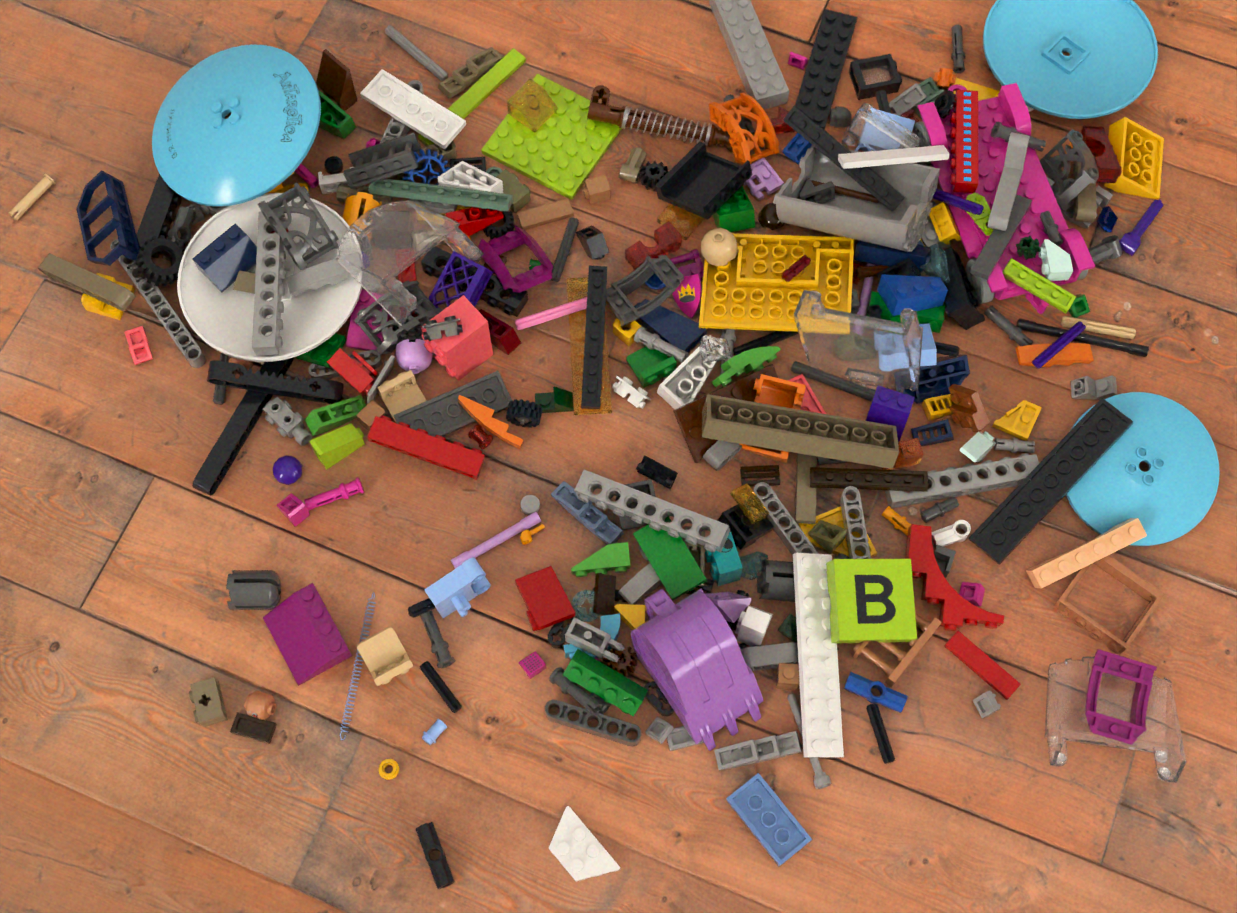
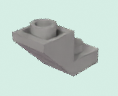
(1093, 389)

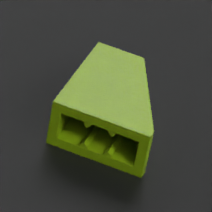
(337, 444)

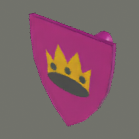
(689, 294)

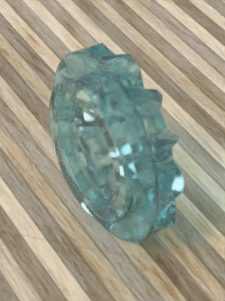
(581, 613)

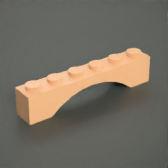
(1087, 553)

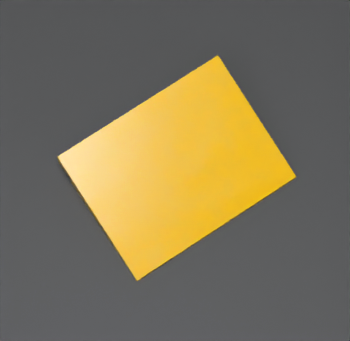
(751, 288)

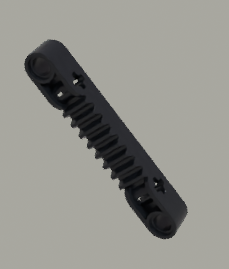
(224, 374)

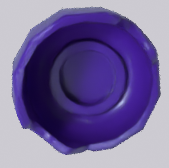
(287, 470)

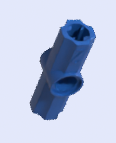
(887, 698)

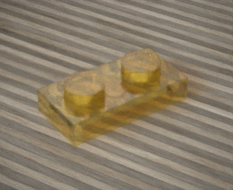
(749, 503)

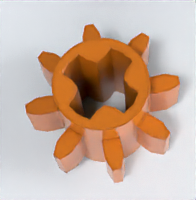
(944, 77)

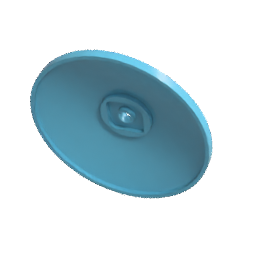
(1179, 477)

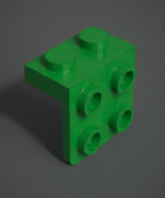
(650, 365)

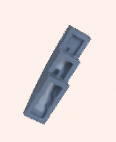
(587, 514)

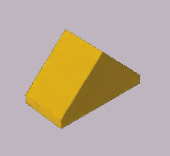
(631, 615)

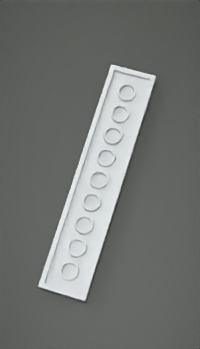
(817, 659)

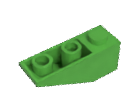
(609, 558)

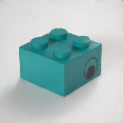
(725, 564)

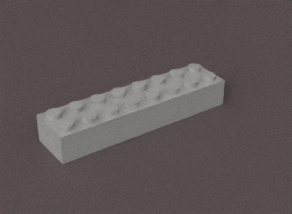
(751, 52)

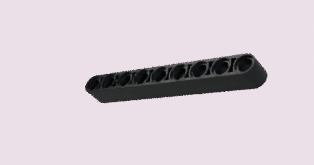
(236, 432)

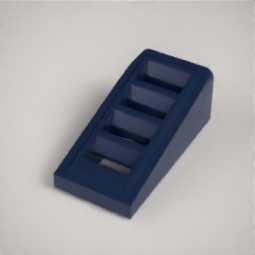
(930, 427)

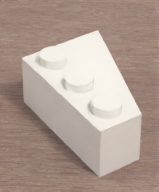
(469, 177)
(752, 626)

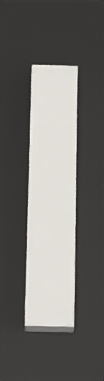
(893, 156)

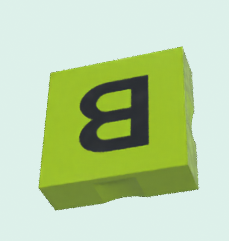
(871, 600)

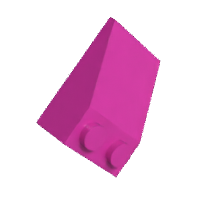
(356, 336)

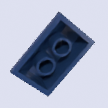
(226, 257)

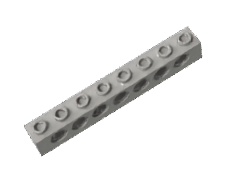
(262, 308)
(590, 481)
(973, 483)

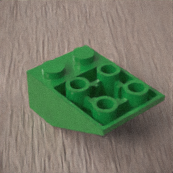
(736, 213)

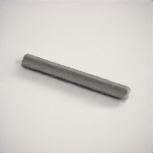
(415, 52)

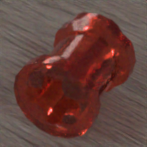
(480, 436)

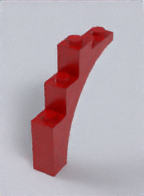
(937, 589)

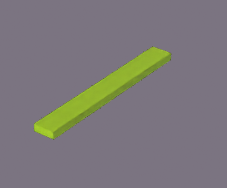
(484, 87)

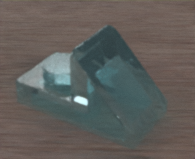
(938, 264)

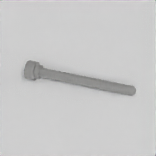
(821, 779)

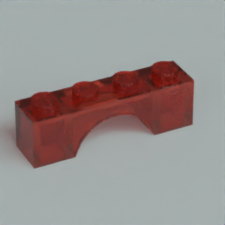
(1100, 147)

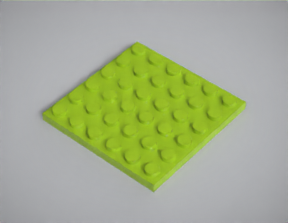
(561, 150)

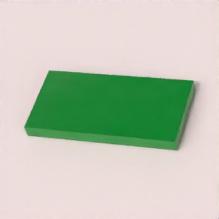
(670, 560)

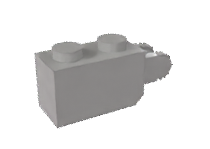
(592, 640)

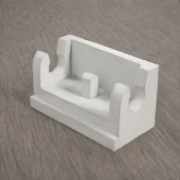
(330, 183)

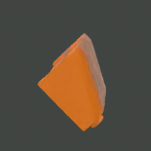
(777, 393)

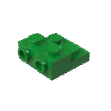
(325, 351)

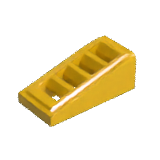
(928, 409)

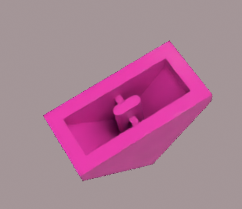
(293, 509)

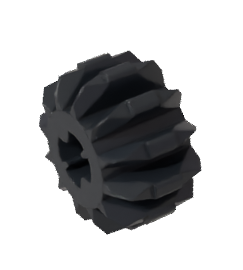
(652, 174)

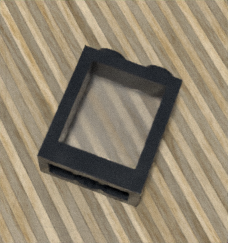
(874, 75)

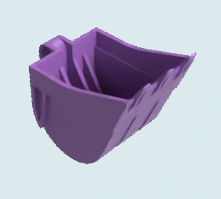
(696, 664)

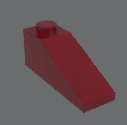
(501, 334)

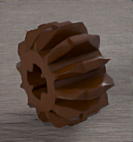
(628, 663)

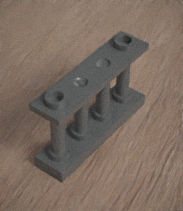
(382, 160)

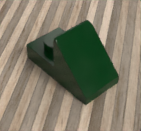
(556, 401)

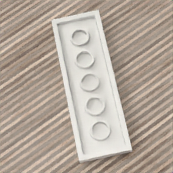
(413, 109)

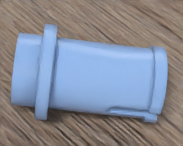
(434, 732)

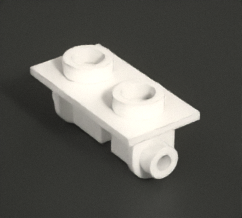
(637, 396)

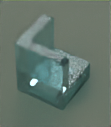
(752, 565)

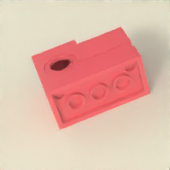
(464, 351)

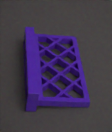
(475, 287)

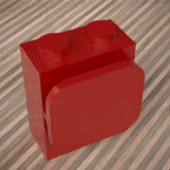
(354, 371)

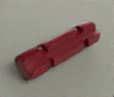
(796, 268)

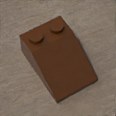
(336, 81)

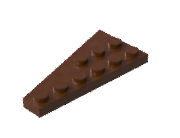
(690, 415)

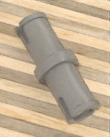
(1014, 445)

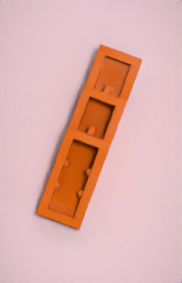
(1068, 355)
(484, 417)

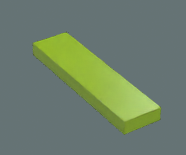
(1038, 285)

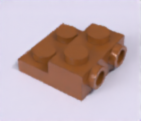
(967, 408)

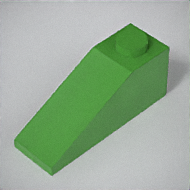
(334, 415)

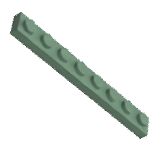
(441, 194)

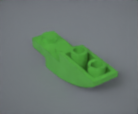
(745, 362)

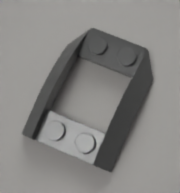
(616, 295)

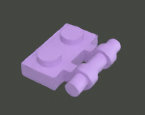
(766, 177)

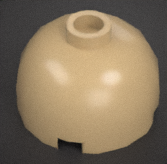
(718, 246)

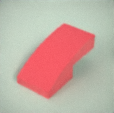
(138, 345)

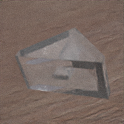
(714, 349)

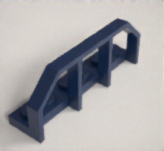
(121, 220)

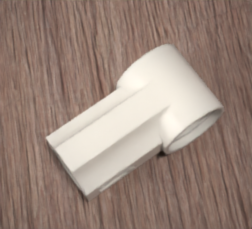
(949, 534)

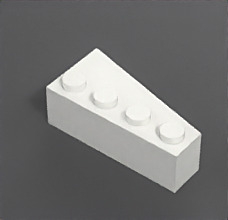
(686, 380)

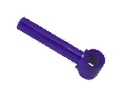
(1131, 240)

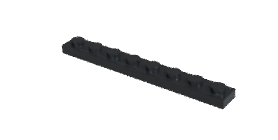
(831, 148)
(594, 337)

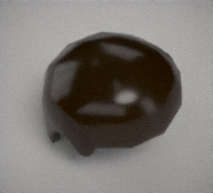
(769, 218)

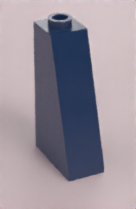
(889, 256)
(672, 327)

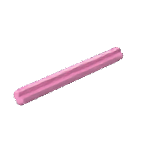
(551, 314)

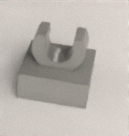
(1102, 197)
(986, 704)

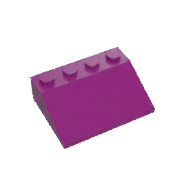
(306, 634)

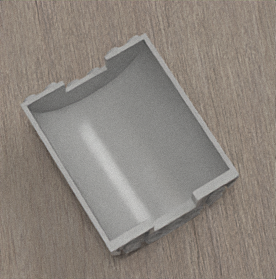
(858, 217)

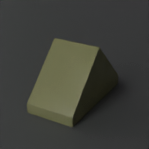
(828, 535)

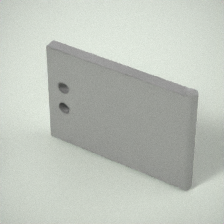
(388, 367)

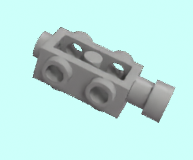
(280, 413)

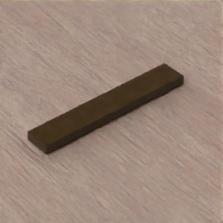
(869, 479)

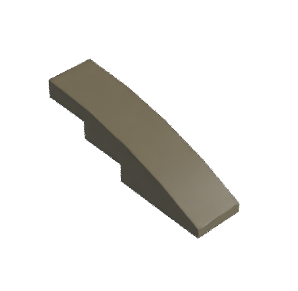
(470, 73)
(805, 495)

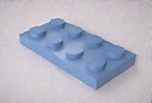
(768, 819)

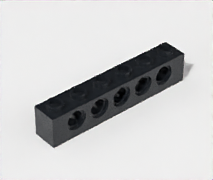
(512, 306)

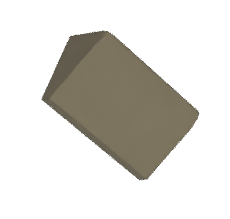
(246, 282)

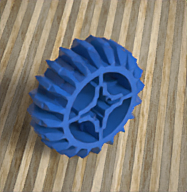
(427, 165)

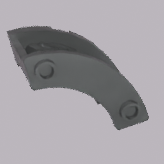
(1089, 172)
(273, 212)
(424, 310)

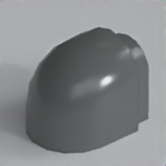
(840, 117)

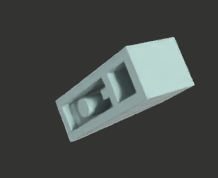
(978, 446)

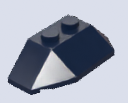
(937, 378)

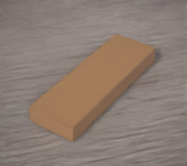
(545, 214)

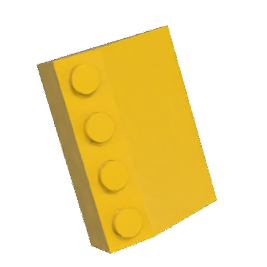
(1140, 157)

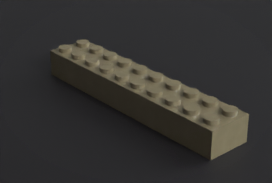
(799, 431)

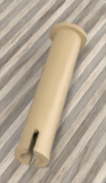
(35, 193)

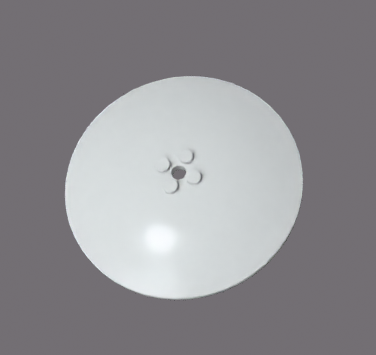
(226, 317)

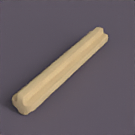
(1099, 327)

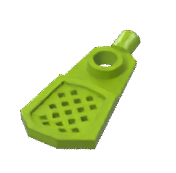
(981, 220)

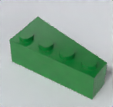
(334, 119)

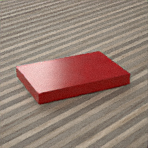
(545, 598)

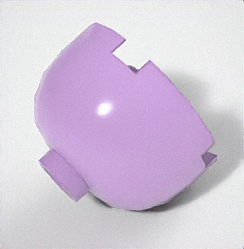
(413, 355)

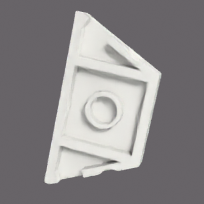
(579, 849)

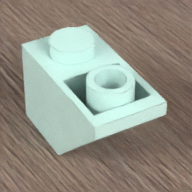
(1055, 261)

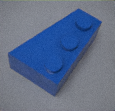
(911, 292)

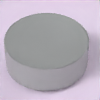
(530, 504)

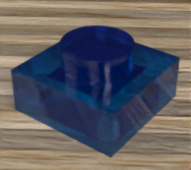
(1107, 219)

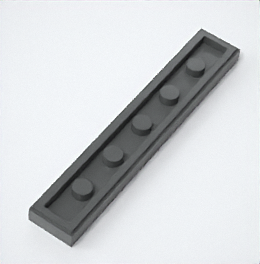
(999, 240)

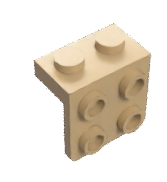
(401, 393)
(384, 656)

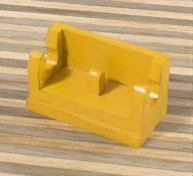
(944, 223)

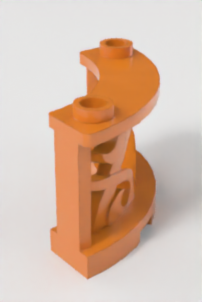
(723, 116)

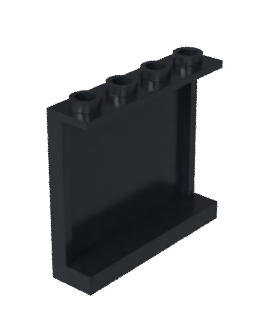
(702, 182)

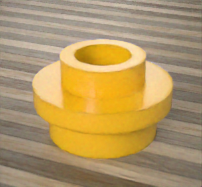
(382, 769)

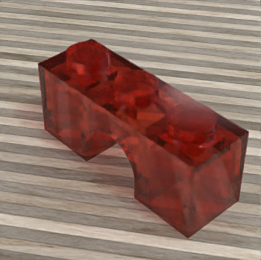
(667, 241)

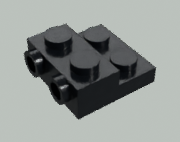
(742, 529)

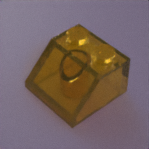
(531, 105)

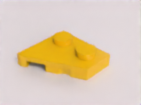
(1019, 420)

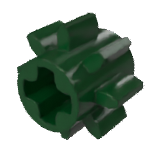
(1028, 247)

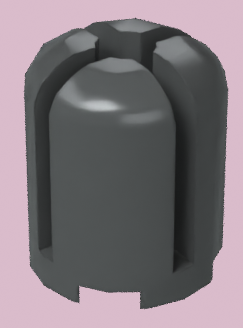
(776, 581)
(253, 589)

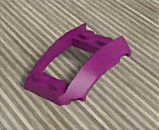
(507, 242)
(1127, 669)

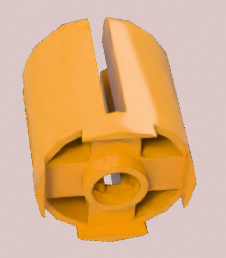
(358, 205)

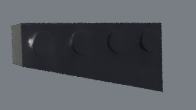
(959, 298)

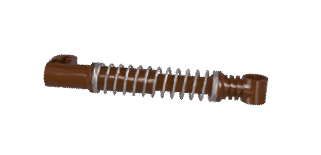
(653, 123)

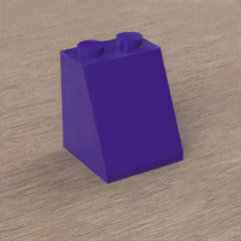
(890, 408)

